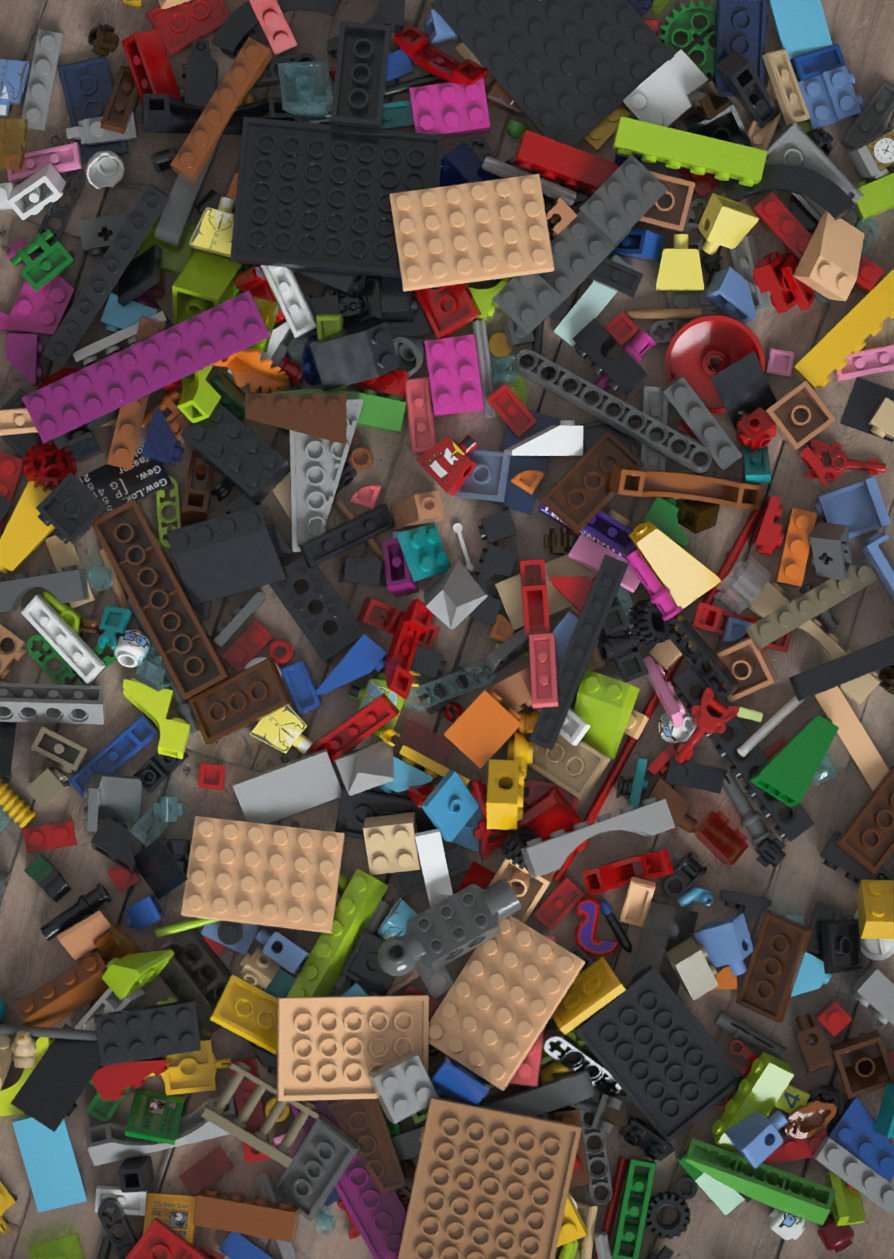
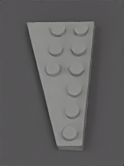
(315, 475)

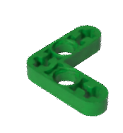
(66, 670)

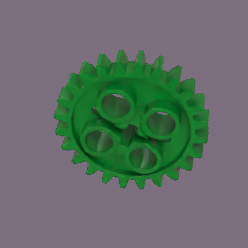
(683, 23)

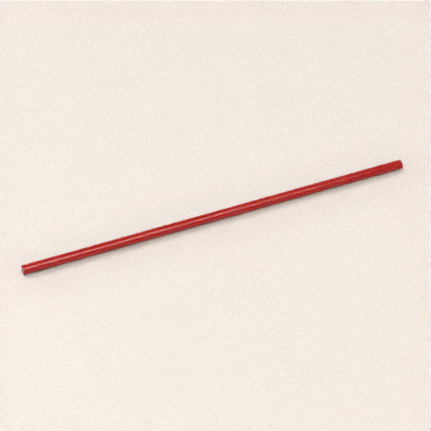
(654, 700)

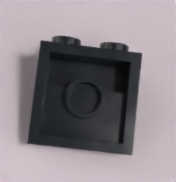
(70, 509)

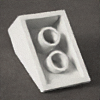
(664, 93)

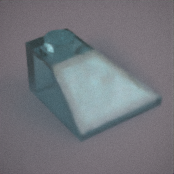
(306, 89)

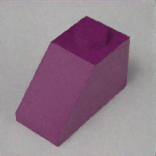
(397, 571)

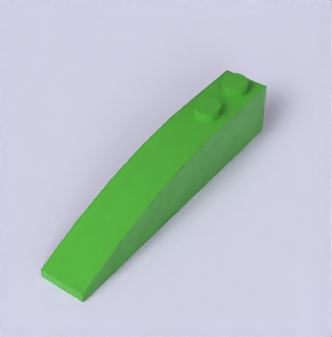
(376, 411)
(763, 1183)

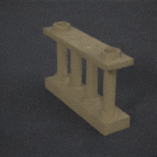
(259, 1138)

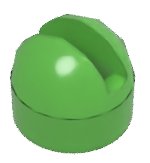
(515, 128)

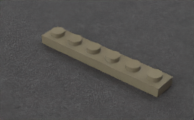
(810, 604)

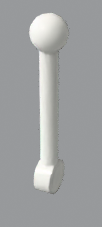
(457, 528)

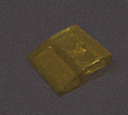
(12, 143)

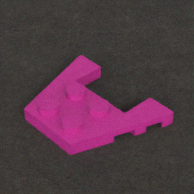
(41, 310)

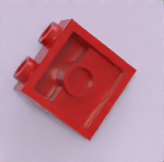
(770, 278)
(769, 534)

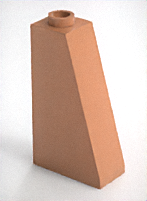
(418, 510)

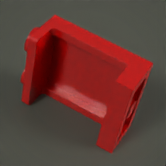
(550, 814)

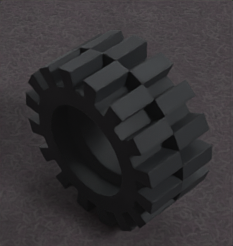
(642, 623)
(515, 842)
(678, 1226)

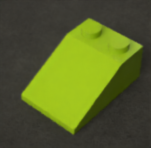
(606, 708)

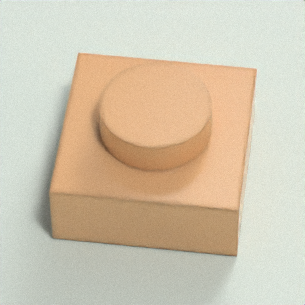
(636, 724)

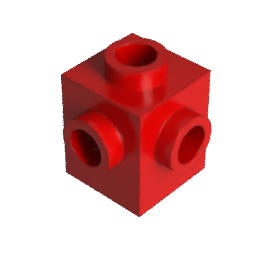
(755, 430)

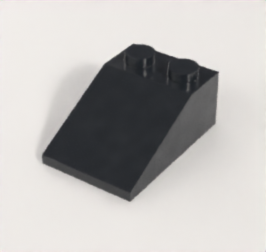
(354, 354)

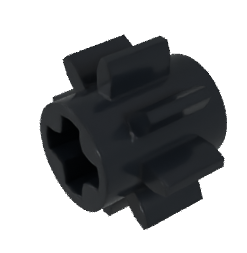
(822, 139)
(770, 852)

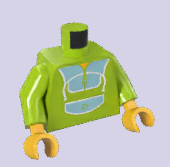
(374, 688)

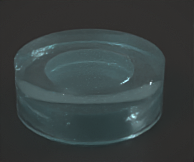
(100, 578)

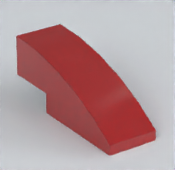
(534, 596)
(387, 619)

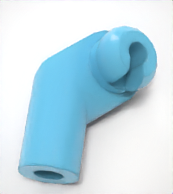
(696, 894)

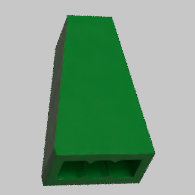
(797, 761)

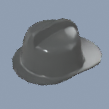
(409, 353)

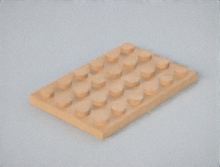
(471, 232)
(263, 874)
(503, 1001)
(337, 1040)

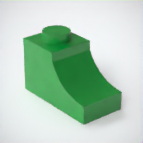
(664, 516)

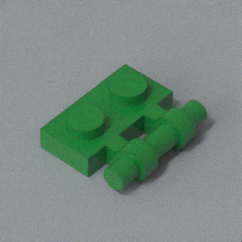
(47, 265)

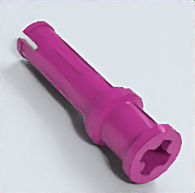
(636, 349)
(659, 593)

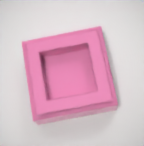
(780, 362)

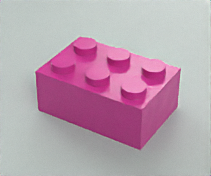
(450, 109)
(454, 376)

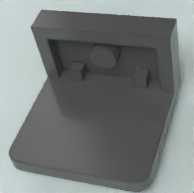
(113, 798)

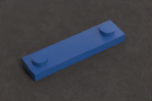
(116, 752)

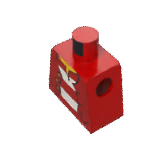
(449, 463)

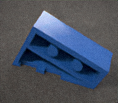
(856, 1135)

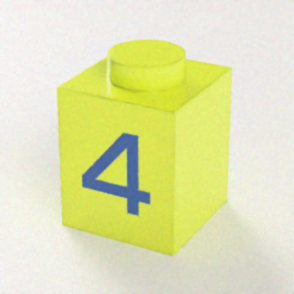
(792, 1098)

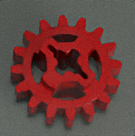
(48, 465)

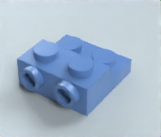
(831, 97)

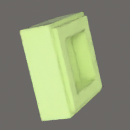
(749, 714)

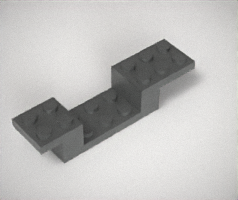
(582, 244)

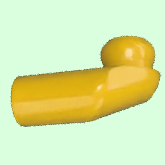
(554, 1068)

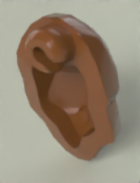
(809, 1119)

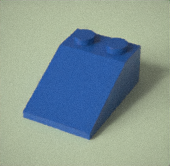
(357, 663)
(458, 1082)

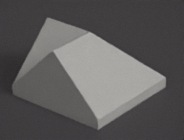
(454, 595)
(367, 767)

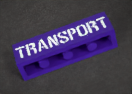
(601, 530)

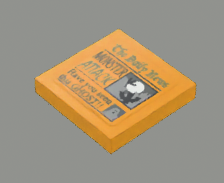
(174, 1211)

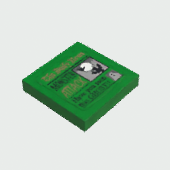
(155, 1116)

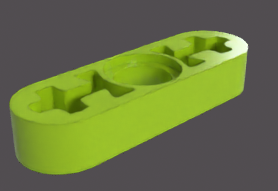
(162, 494)

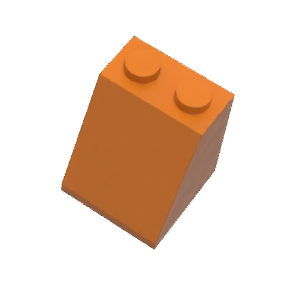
(483, 728)

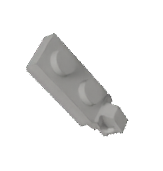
(91, 132)

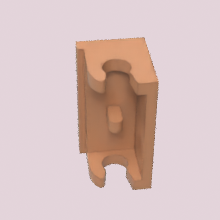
(562, 215)

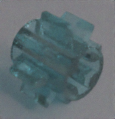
(168, 809)

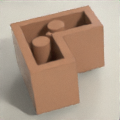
(515, 690)

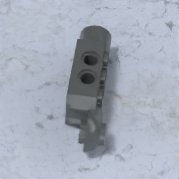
(450, 928)

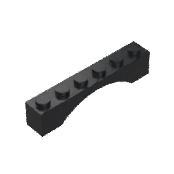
(168, 115)

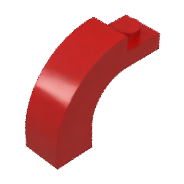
(619, 873)

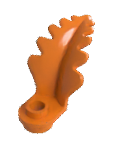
(249, 369)

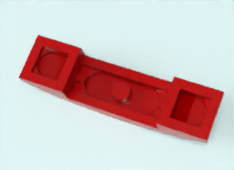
(436, 62)
(714, 620)
(403, 647)

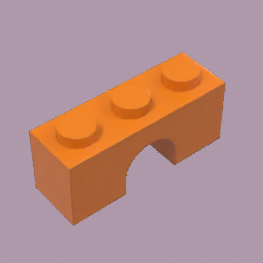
(796, 548)

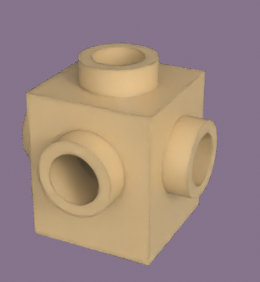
(258, 969)

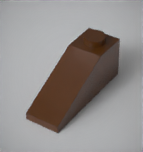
(197, 491)

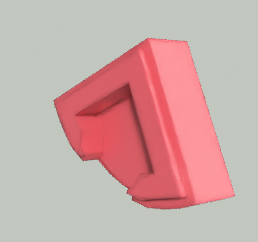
(366, 496)

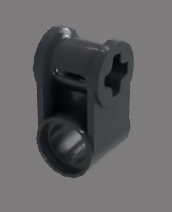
(684, 875)

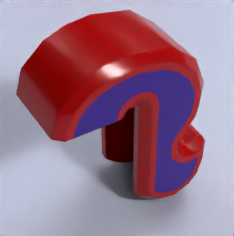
(257, 283)
(586, 929)

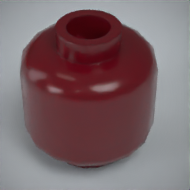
(835, 1237)

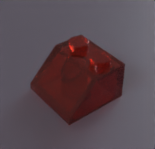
(720, 838)

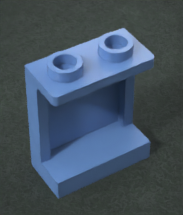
(856, 506)
(879, 562)

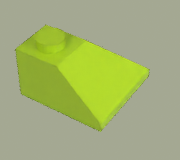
(135, 971)

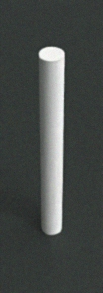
(773, 722)

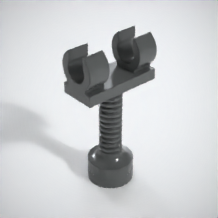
(598, 1111)

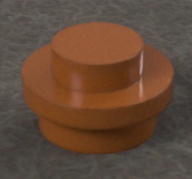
(361, 458)

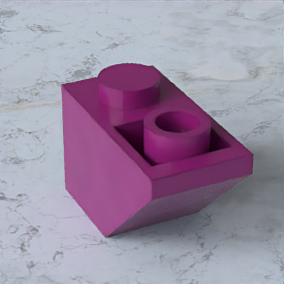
(24, 354)

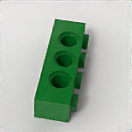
(633, 1208)

